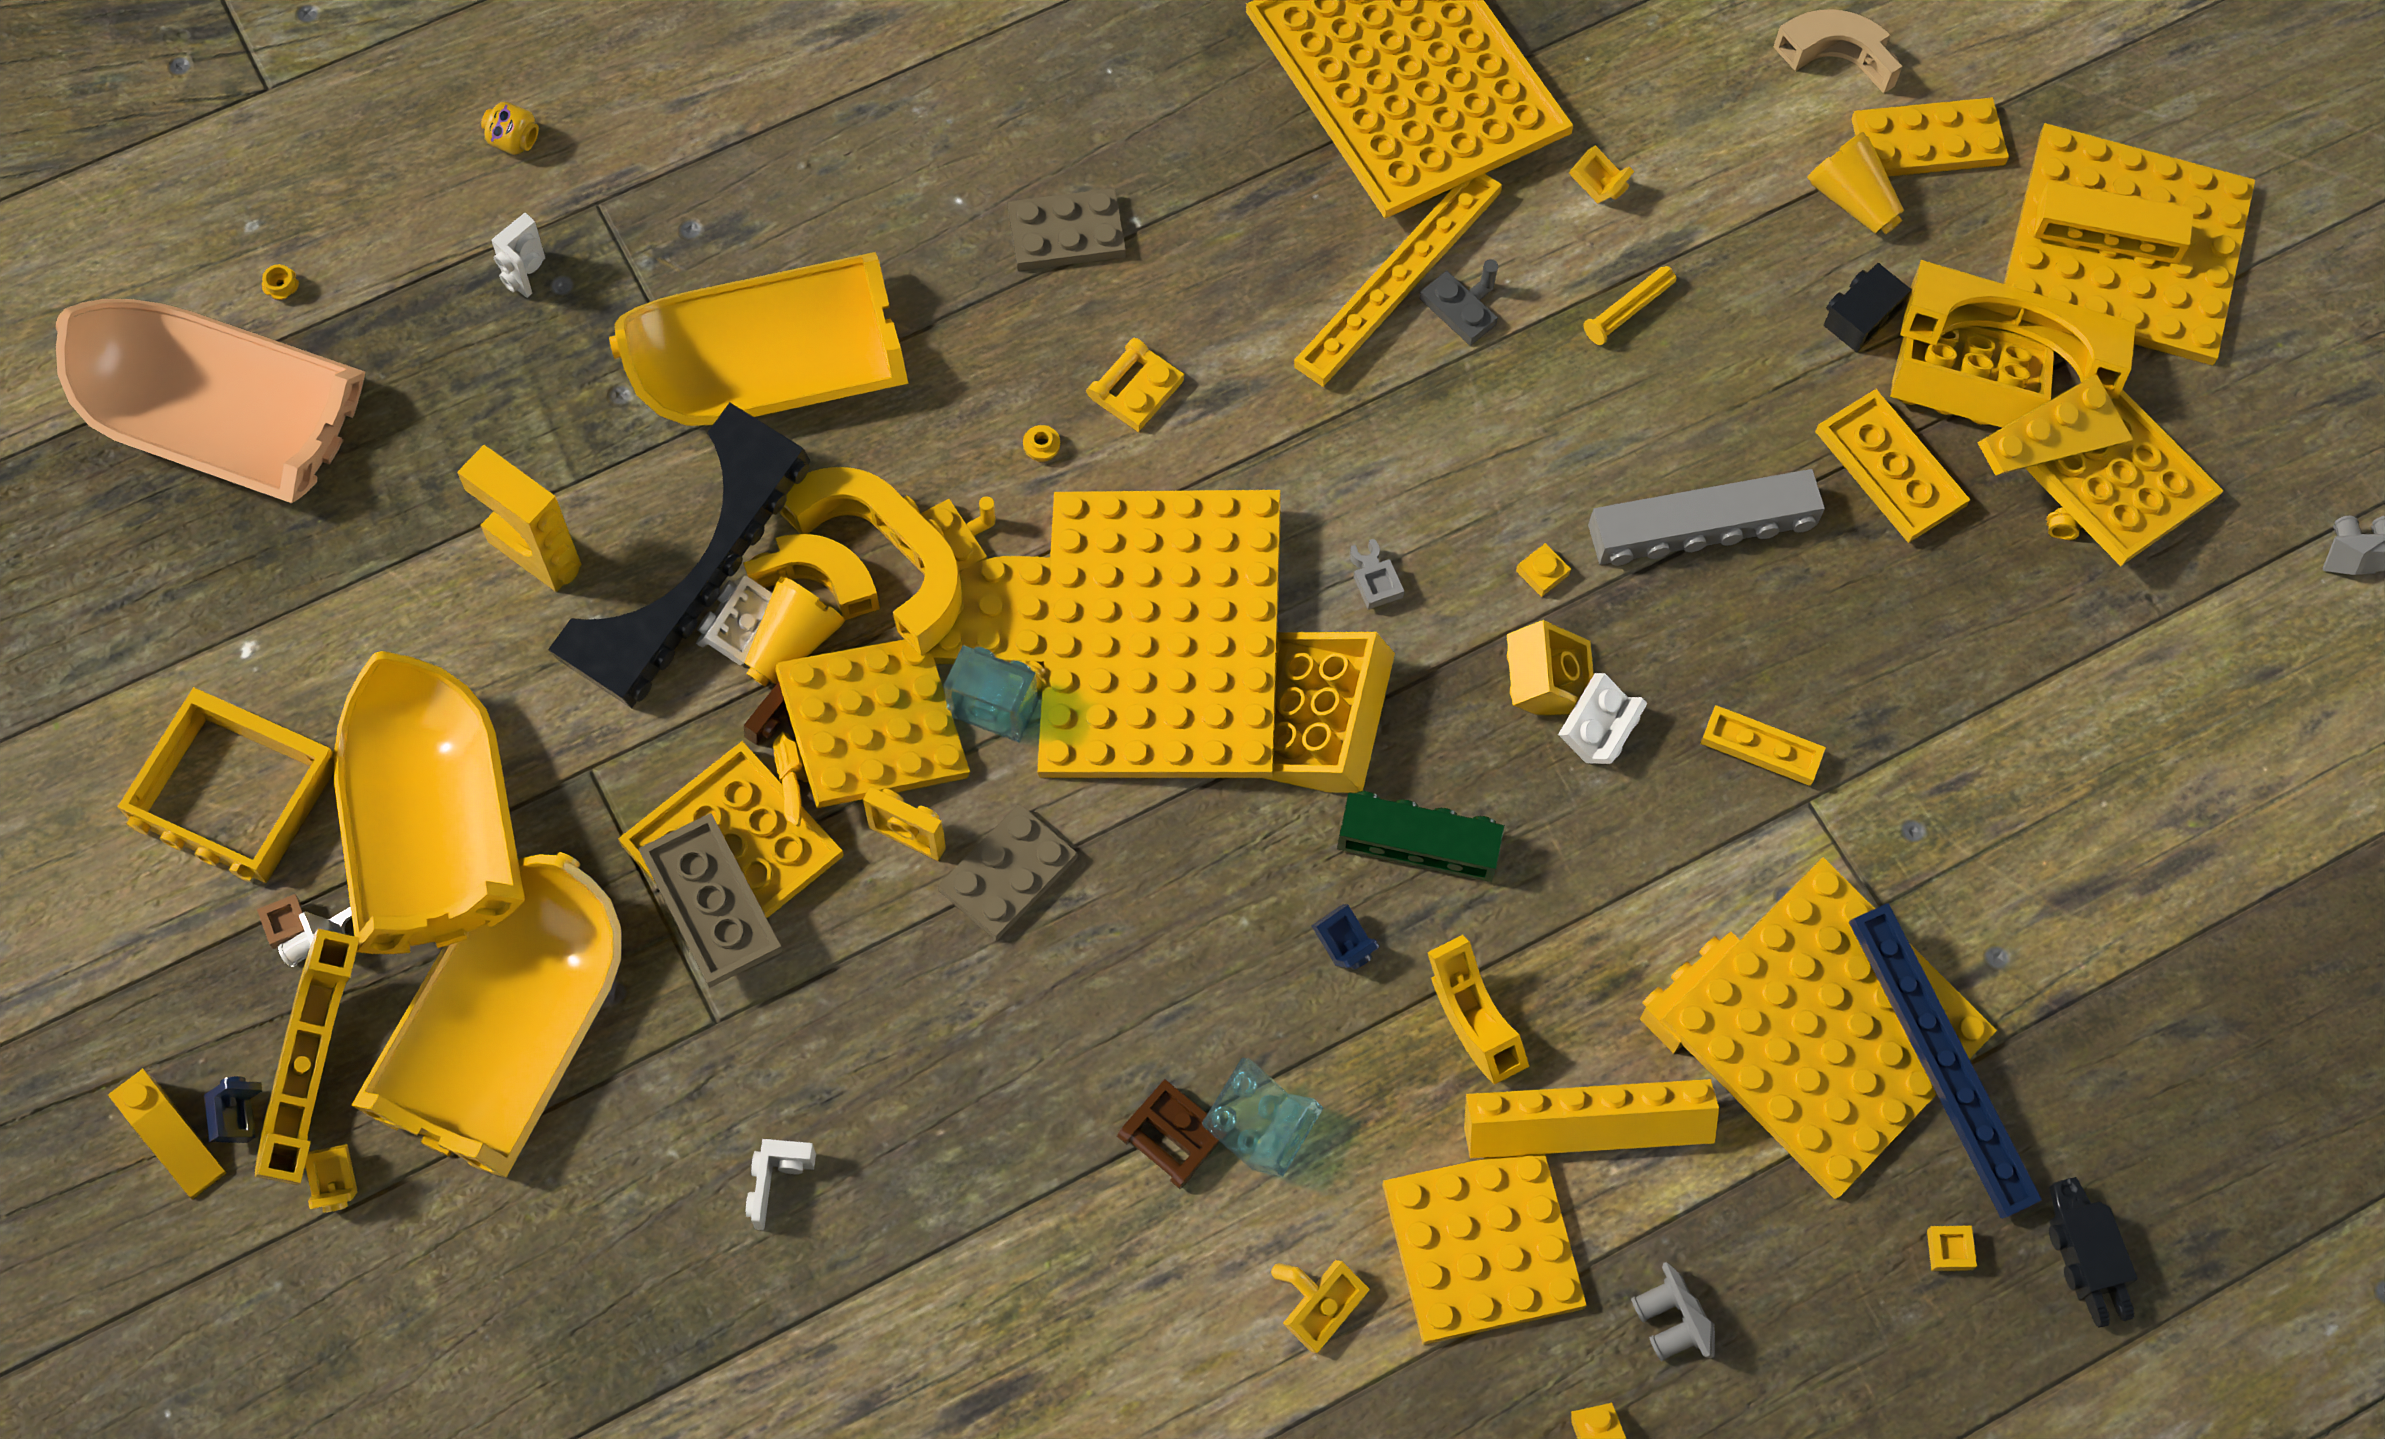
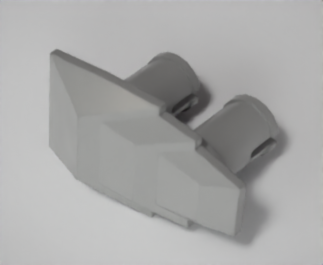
(2356, 552)
(1694, 1329)

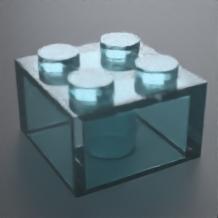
(991, 692)

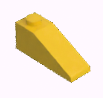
(167, 1133)

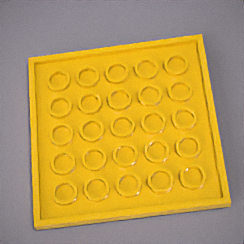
(2173, 305)
(1809, 1034)

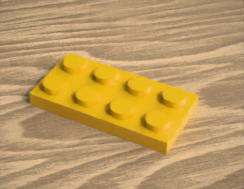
(1934, 136)
(1892, 465)

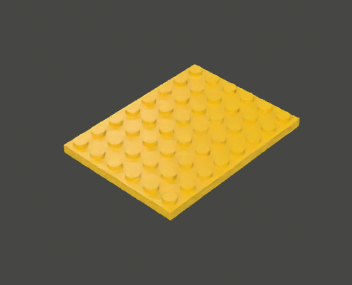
(1412, 89)
(1161, 635)

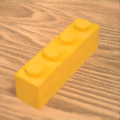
(2114, 222)

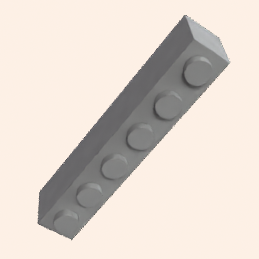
(1706, 517)

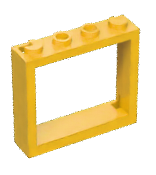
(170, 750)

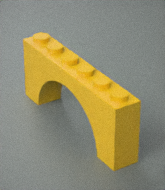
(2084, 337)

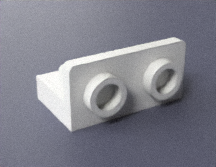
(518, 253)
(736, 619)
(1601, 721)

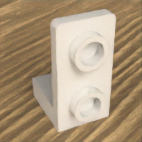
(789, 1158)

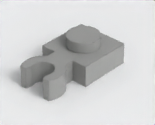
(1375, 579)

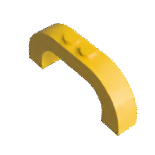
(855, 492)
(294, 1092)

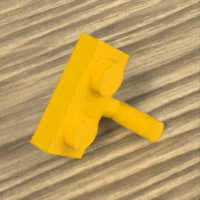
(961, 534)
(1324, 1303)

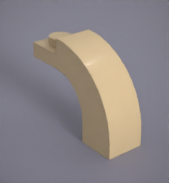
(1839, 35)

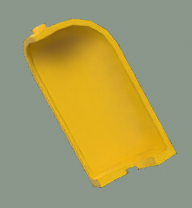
(763, 342)
(421, 808)
(500, 1020)

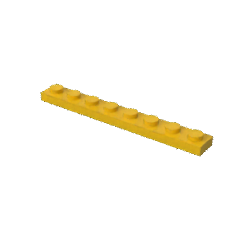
(1396, 278)

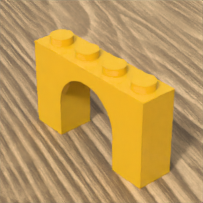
(524, 518)

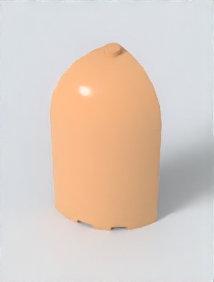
(205, 392)

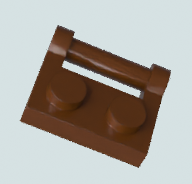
(1177, 1120)

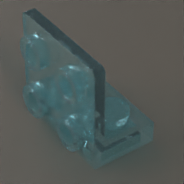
(1261, 1119)

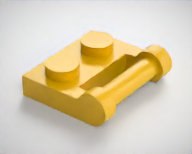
(1144, 393)

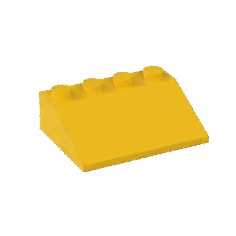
(1975, 374)
(1328, 707)

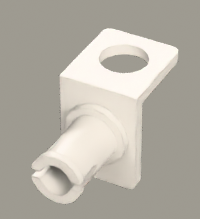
(298, 947)

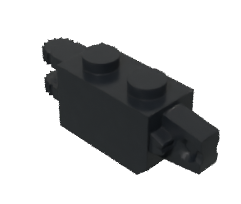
(2091, 1251)

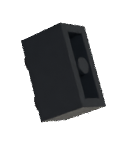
(1866, 307)

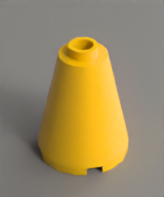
(1859, 185)
(789, 630)

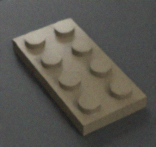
(710, 900)

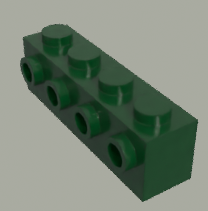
(1420, 836)

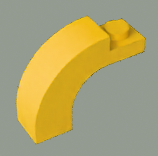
(821, 561)
(1477, 1022)

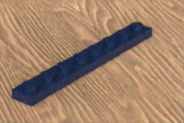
(1945, 1061)

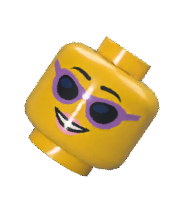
(509, 128)

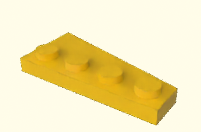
(2063, 427)

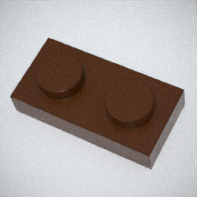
(765, 718)

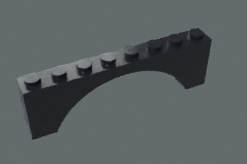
(630, 649)

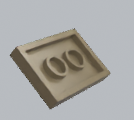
(1066, 229)
(1007, 872)

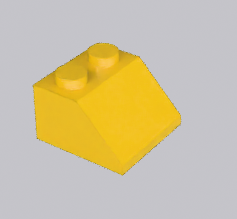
(1548, 668)

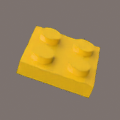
(908, 825)

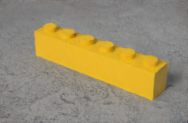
(1591, 1118)

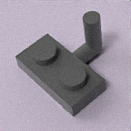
(1462, 307)

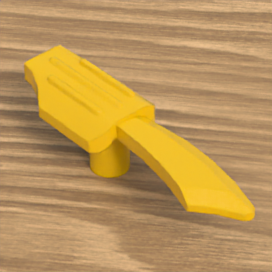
(790, 768)

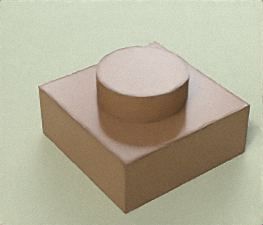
(282, 920)

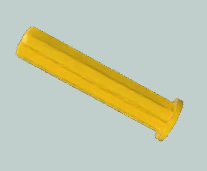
(1629, 305)

